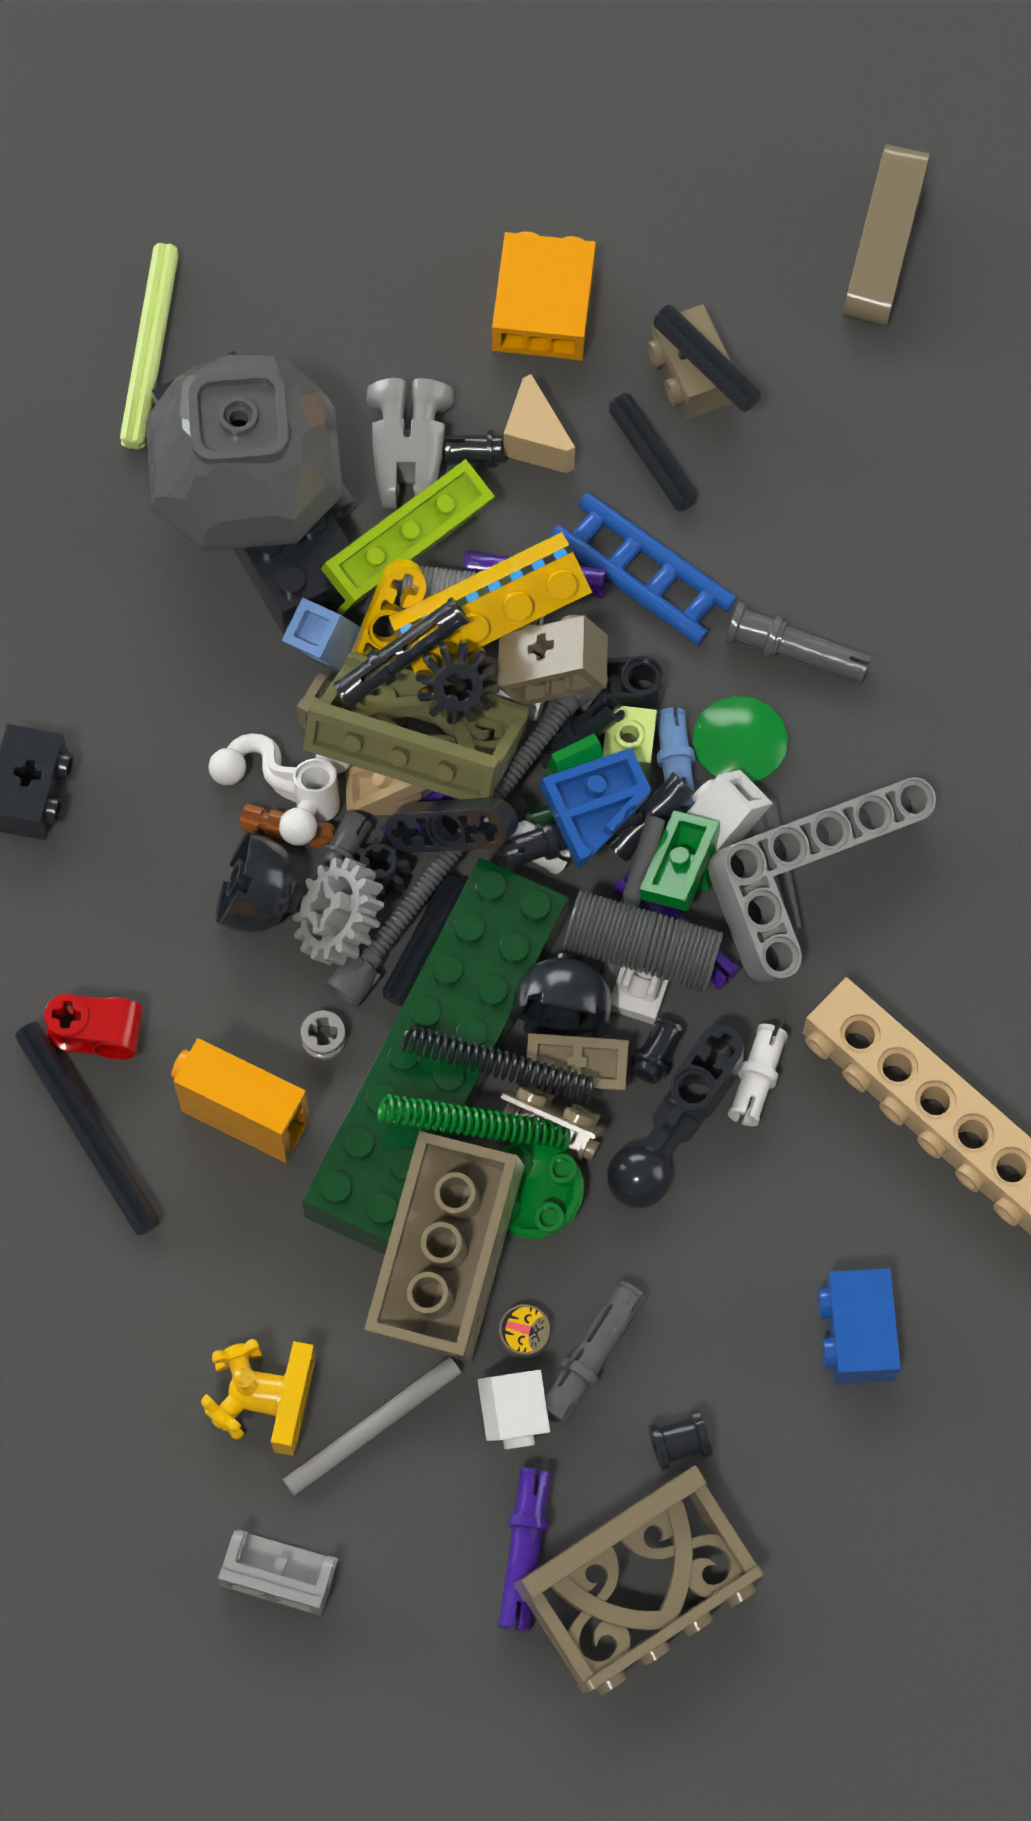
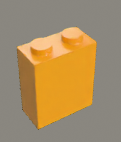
(543, 295)
(241, 1099)

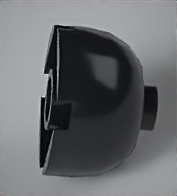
(258, 887)
(562, 998)

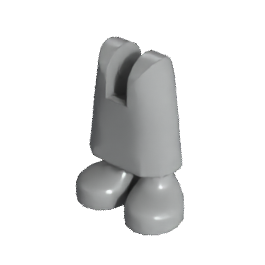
(405, 454)

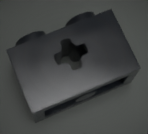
(28, 756)

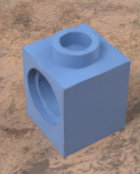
(321, 634)

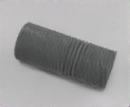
(642, 941)

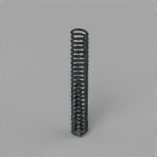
(508, 1059)

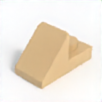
(377, 794)

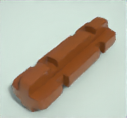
(255, 820)

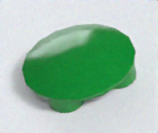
(740, 736)
(547, 1192)

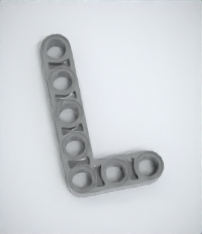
(802, 848)

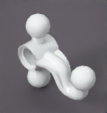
(310, 784)

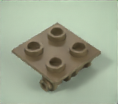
(579, 1119)

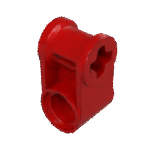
(100, 1026)

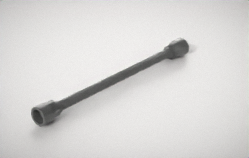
(358, 975)

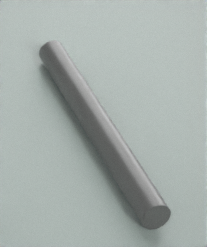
(631, 895)

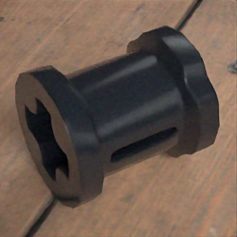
(679, 1440)

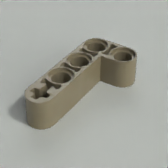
(886, 234)

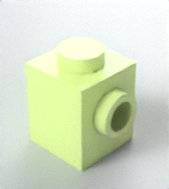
(633, 732)

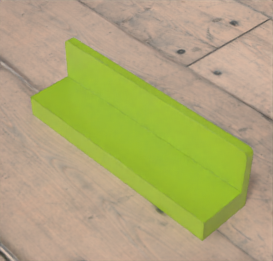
(407, 533)

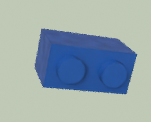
(860, 1326)

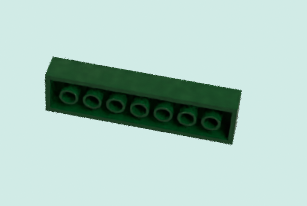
(463, 991)

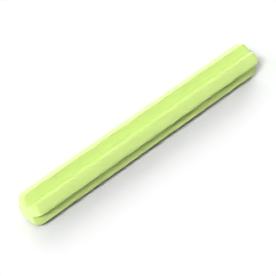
(149, 345)

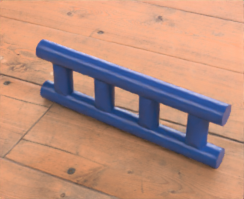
(646, 595)

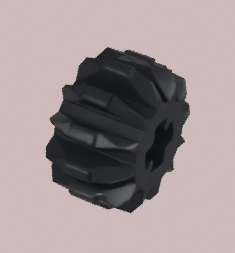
(466, 667)

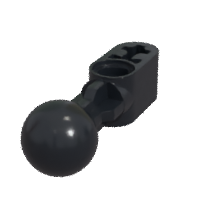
(641, 1172)

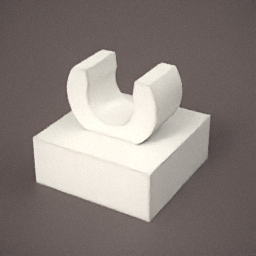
(638, 995)

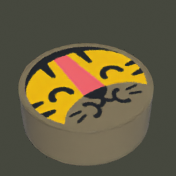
(524, 1331)

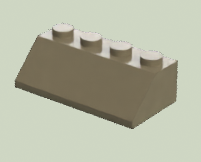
(445, 1246)

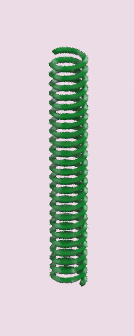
(475, 1124)

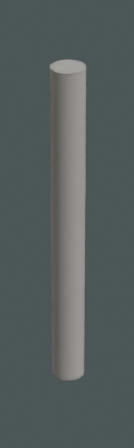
(371, 1426)

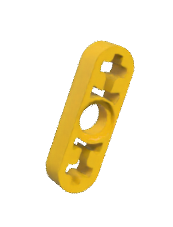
(387, 590)

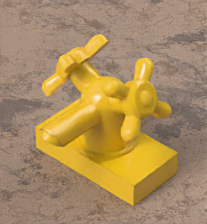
(264, 1392)

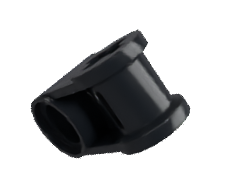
(626, 671)

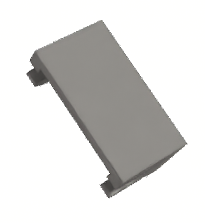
(277, 1572)

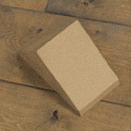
(536, 432)

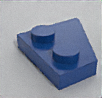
(595, 800)

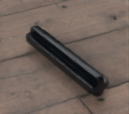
(706, 358)
(653, 452)
(422, 940)

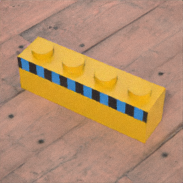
(504, 596)

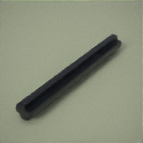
(87, 1128)

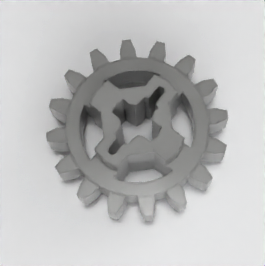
(338, 911)

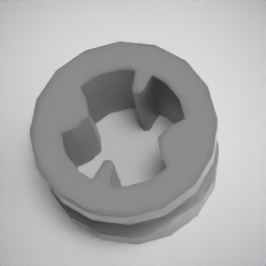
(336, 1027)

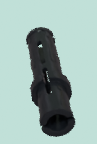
(354, 686)
(544, 842)

